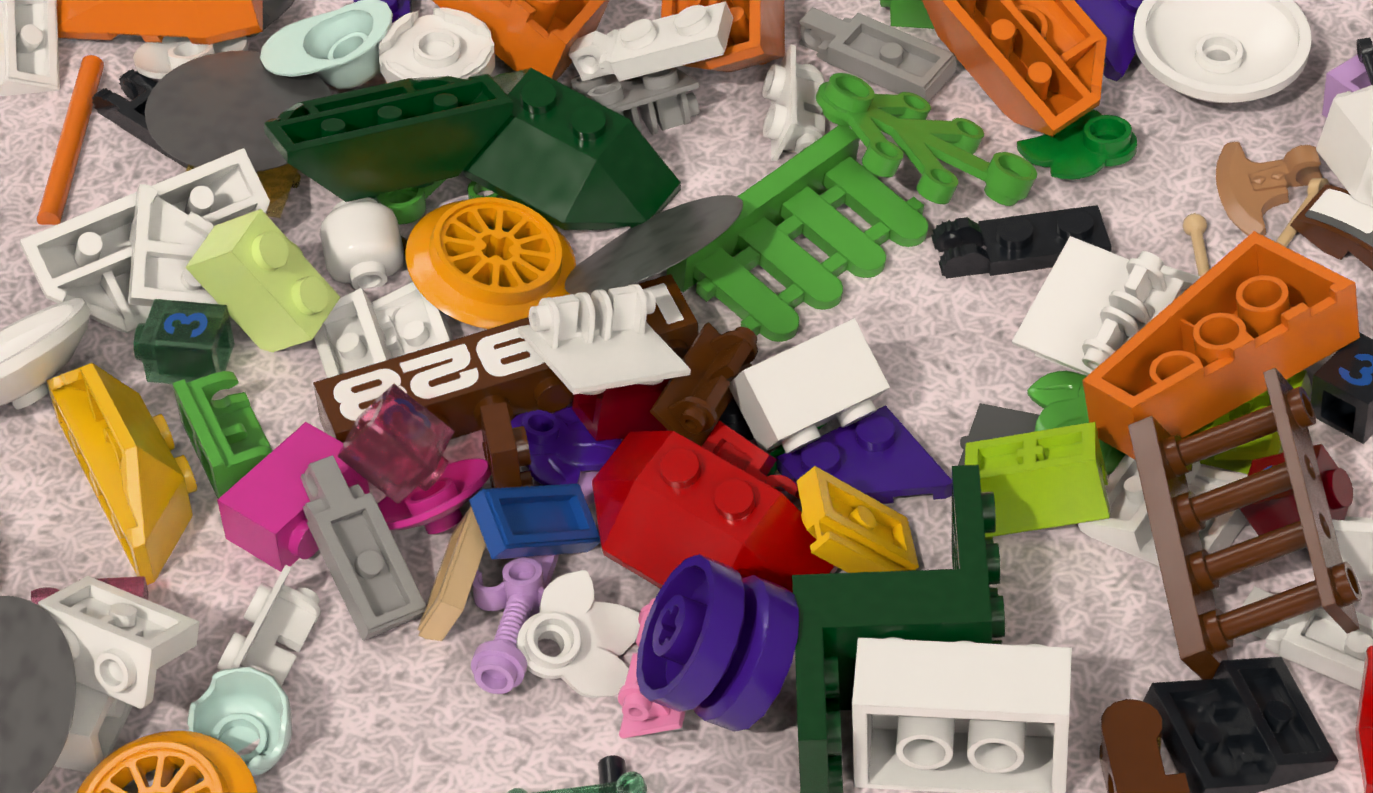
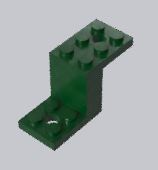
(888, 604)

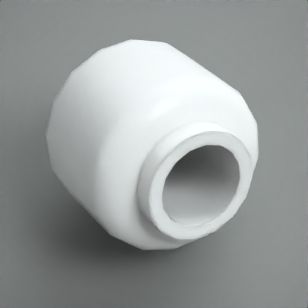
(361, 242)

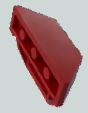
(676, 500)

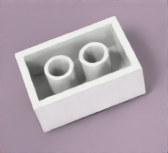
(960, 716)

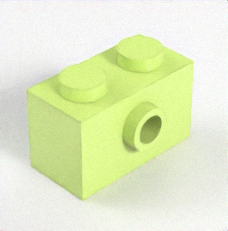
(263, 281)

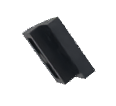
(1241, 728)

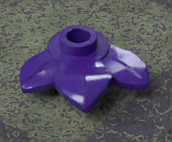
(562, 446)

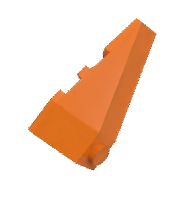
(153, 19)

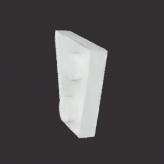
(162, 249)

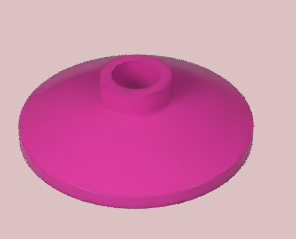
(439, 504)

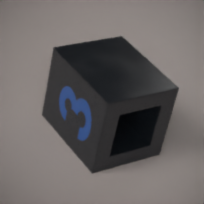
(1345, 390)

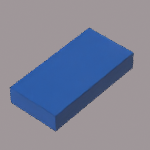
(535, 521)

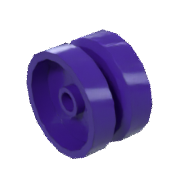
(717, 643)

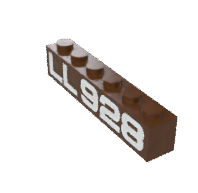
(482, 371)

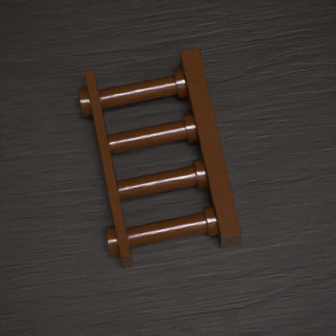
(1179, 515)

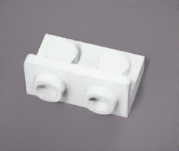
(119, 637)

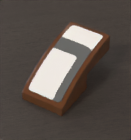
(1338, 224)

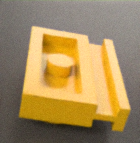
(853, 527)

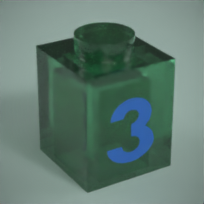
(183, 341)

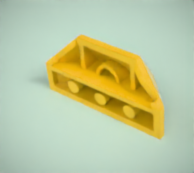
(126, 463)

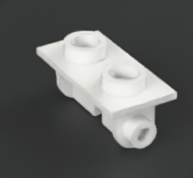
(794, 114)
(277, 616)

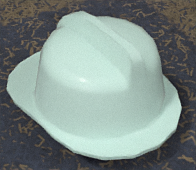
(334, 45)

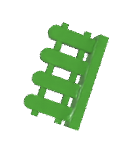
(793, 196)

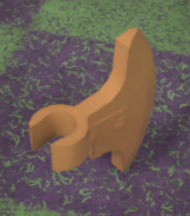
(1253, 188)

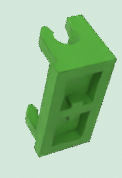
(221, 430)

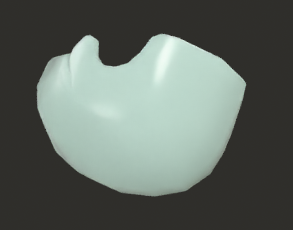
(241, 709)

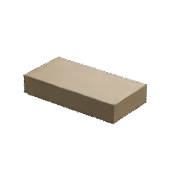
(453, 579)

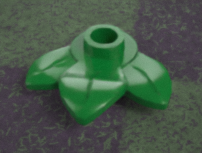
(1082, 146)

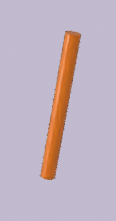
(70, 141)

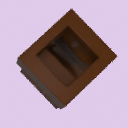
(1132, 751)

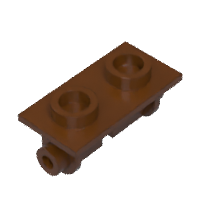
(697, 401)

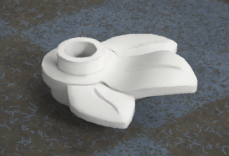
(587, 633)

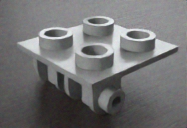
(658, 95)

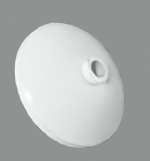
(1223, 46)
(38, 349)

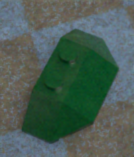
(390, 133)
(571, 159)

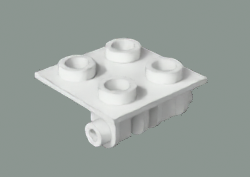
(1094, 305)
(601, 340)

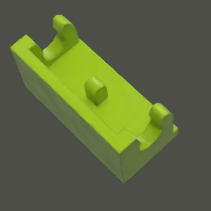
(1043, 478)

